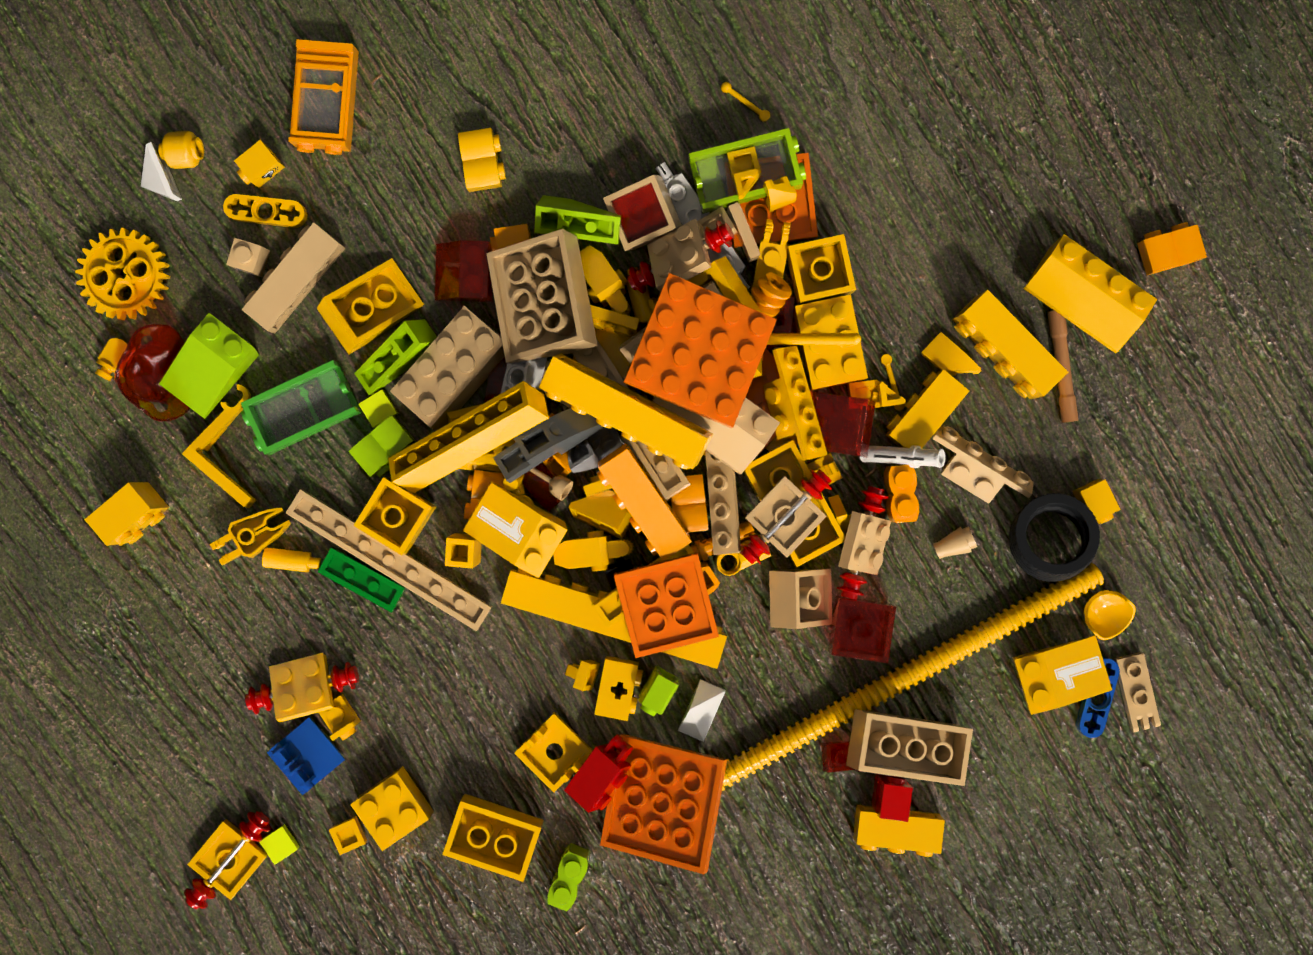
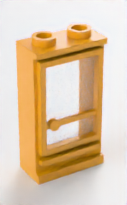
(324, 96)

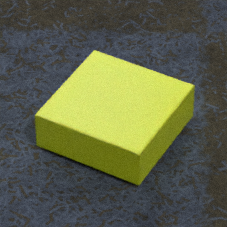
(377, 408)
(279, 844)

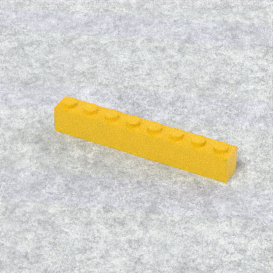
(574, 606)

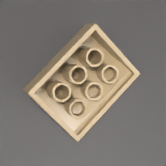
(541, 297)

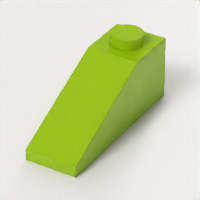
(577, 218)
(395, 355)

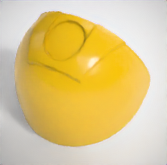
(1108, 614)

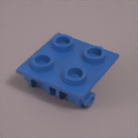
(306, 755)

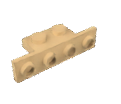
(978, 470)
(723, 506)

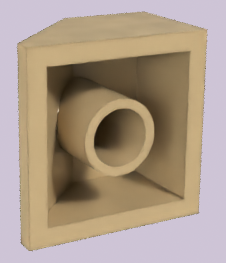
(800, 598)

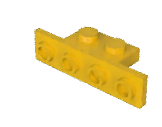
(792, 404)

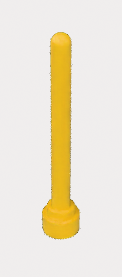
(814, 339)

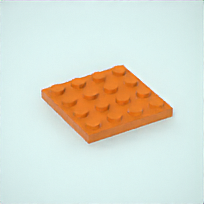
(700, 350)
(666, 805)

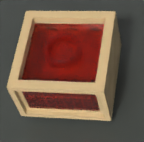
(644, 212)

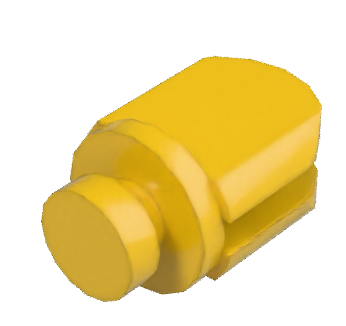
(110, 357)

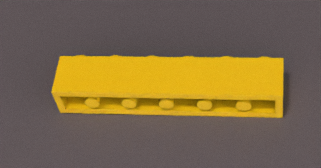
(625, 411)
(468, 437)

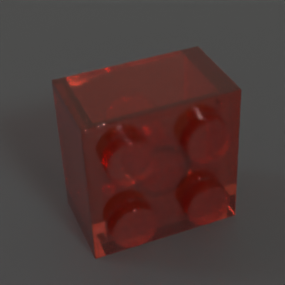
(845, 423)
(862, 629)

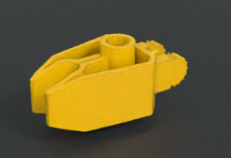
(604, 283)
(251, 535)
(591, 551)

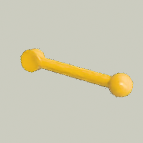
(764, 115)
(886, 359)

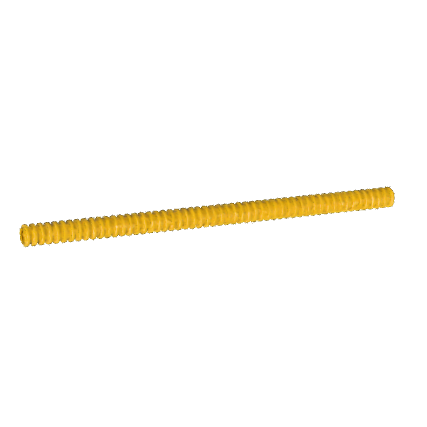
(911, 673)

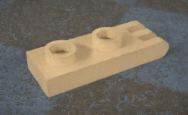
(1137, 691)

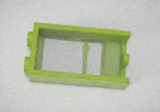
(776, 159)

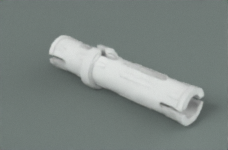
(910, 456)

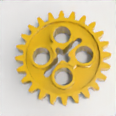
(102, 259)

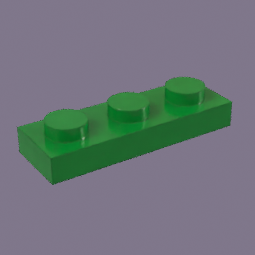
(361, 579)

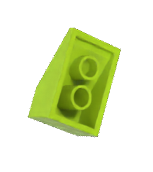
(208, 365)

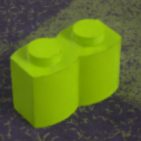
(379, 445)
(658, 691)
(570, 873)

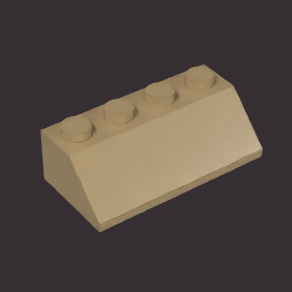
(733, 445)

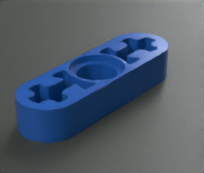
(1104, 707)

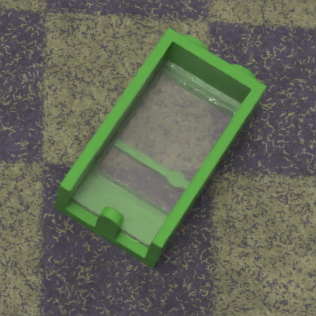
(300, 408)

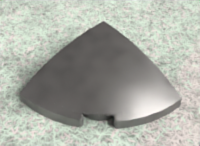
(593, 449)

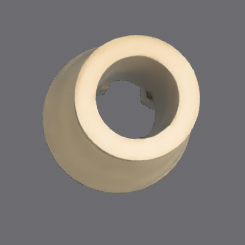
(956, 543)

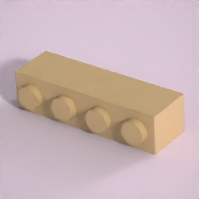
(292, 278)

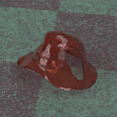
(145, 366)

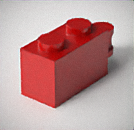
(600, 775)

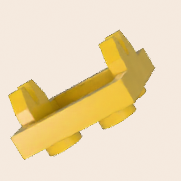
(554, 771)

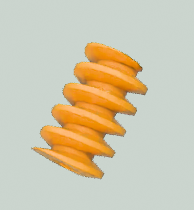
(771, 294)

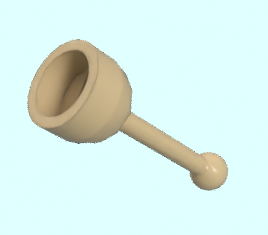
(558, 485)

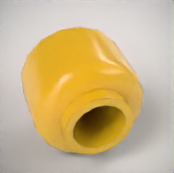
(181, 149)

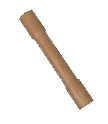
(1066, 399)

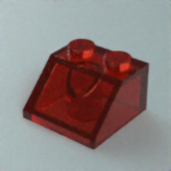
(463, 271)

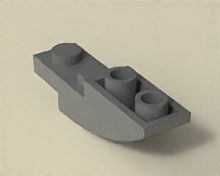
(543, 441)

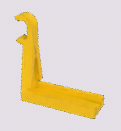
(726, 280)
(207, 439)

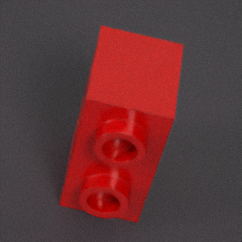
(892, 797)

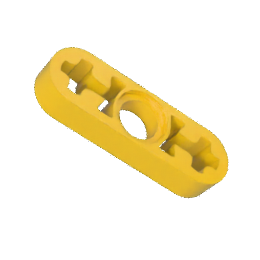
(244, 216)

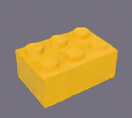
(830, 364)
(493, 837)

